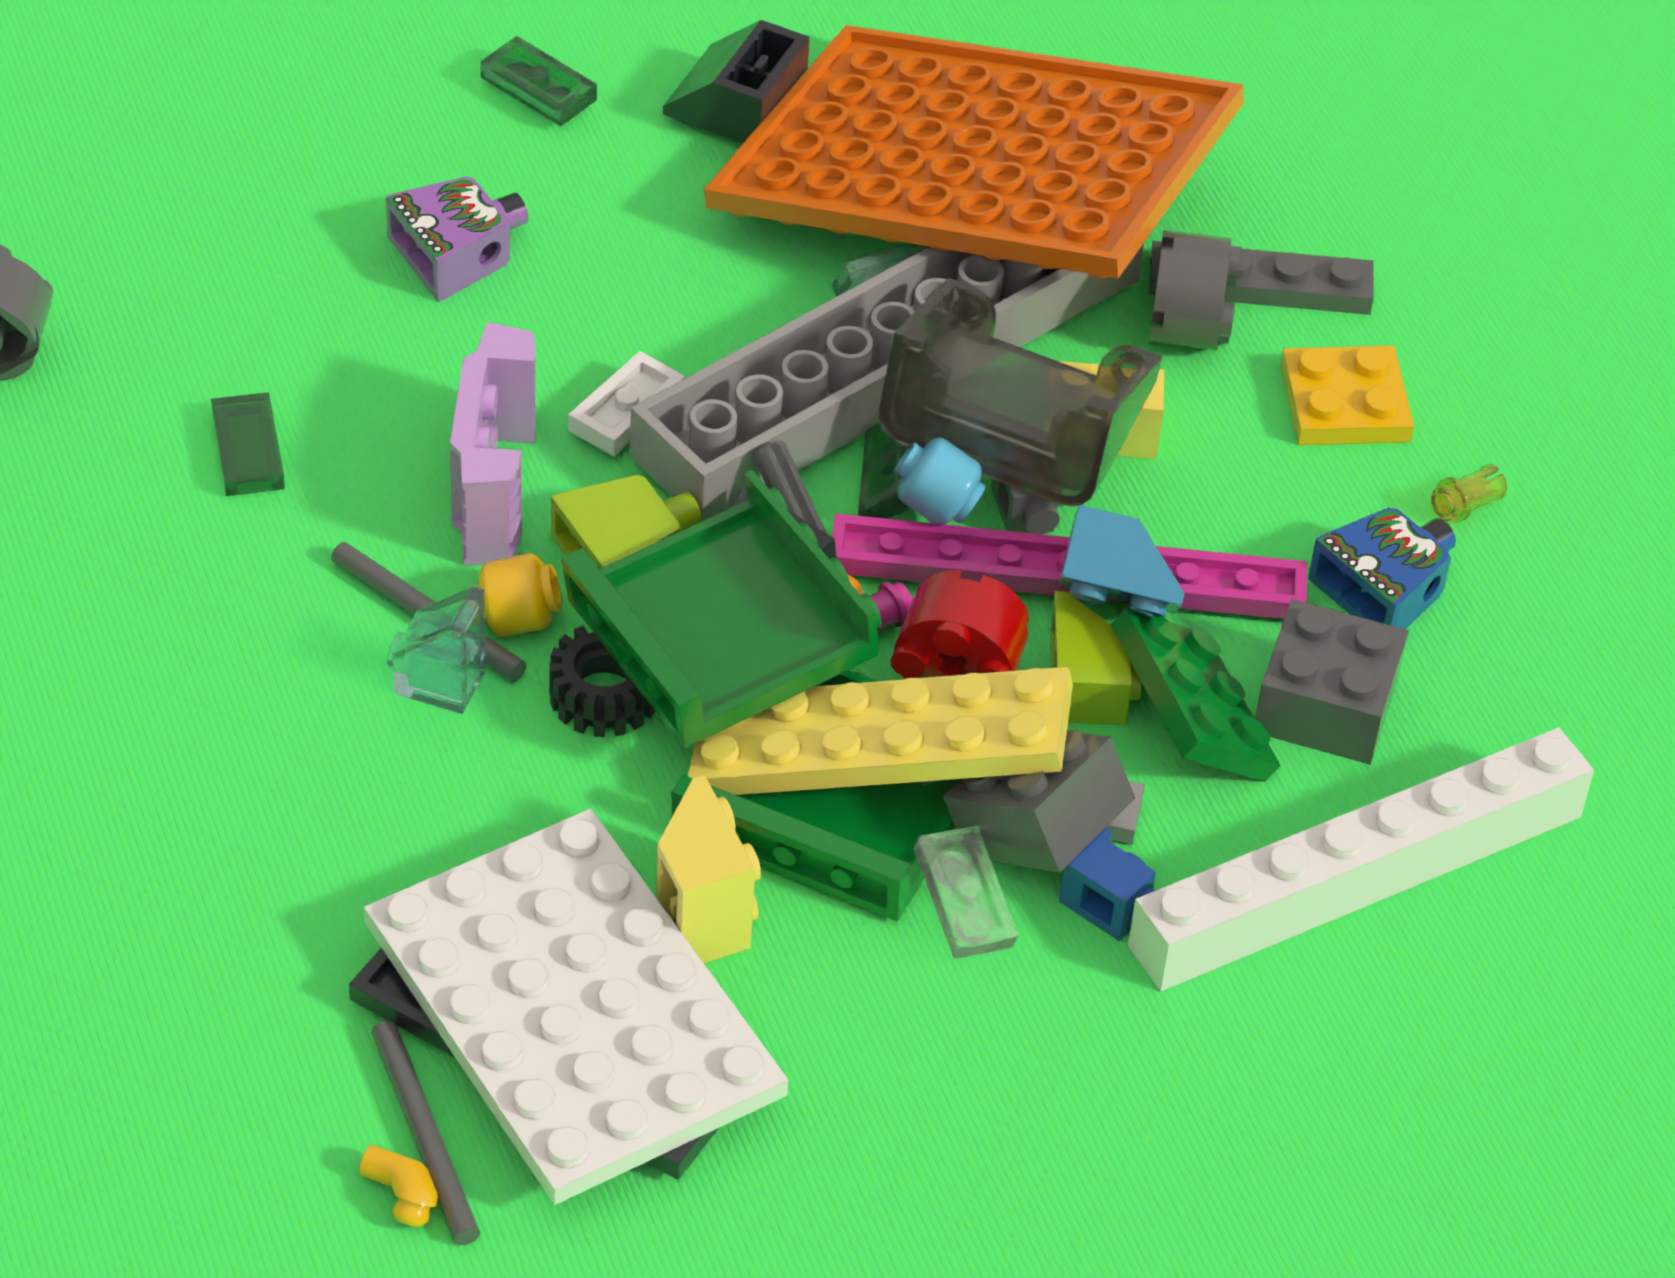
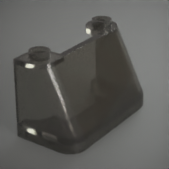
(1007, 406)

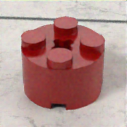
(961, 628)

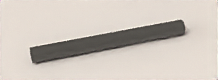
(412, 600)
(425, 1132)

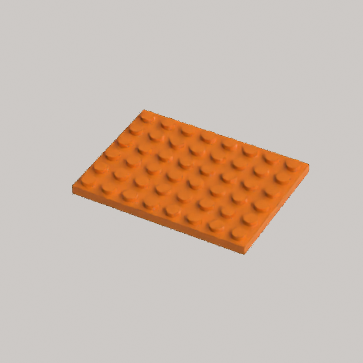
(978, 150)

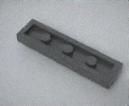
(1295, 281)

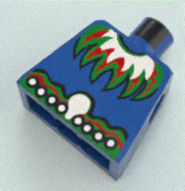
(1384, 566)

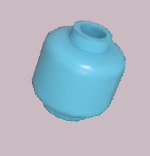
(939, 481)

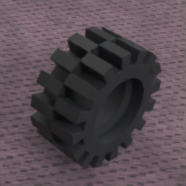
(586, 702)

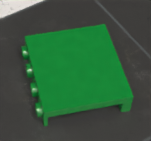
(726, 615)
(845, 838)

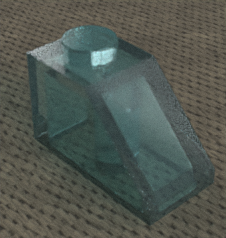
(442, 652)

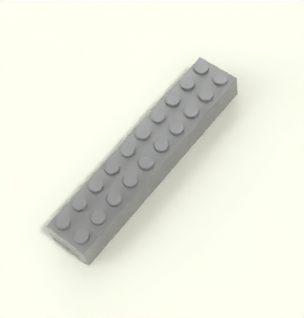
(826, 371)

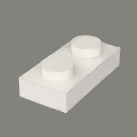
(606, 413)

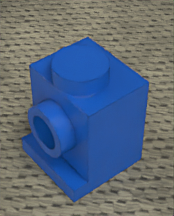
(1104, 885)

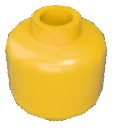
(519, 594)

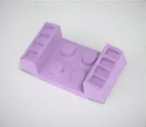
(492, 406)

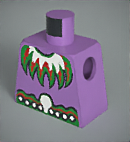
(453, 232)

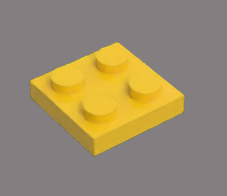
(1346, 395)

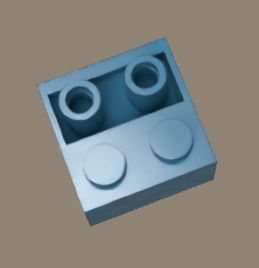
(1119, 561)

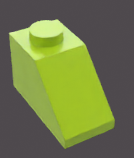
(1096, 661)

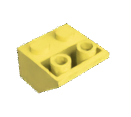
(707, 874)

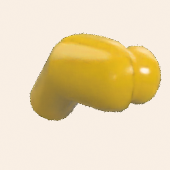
(409, 1182)

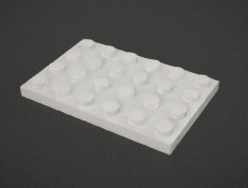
(574, 1005)

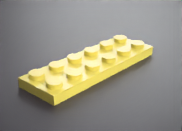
(895, 733)

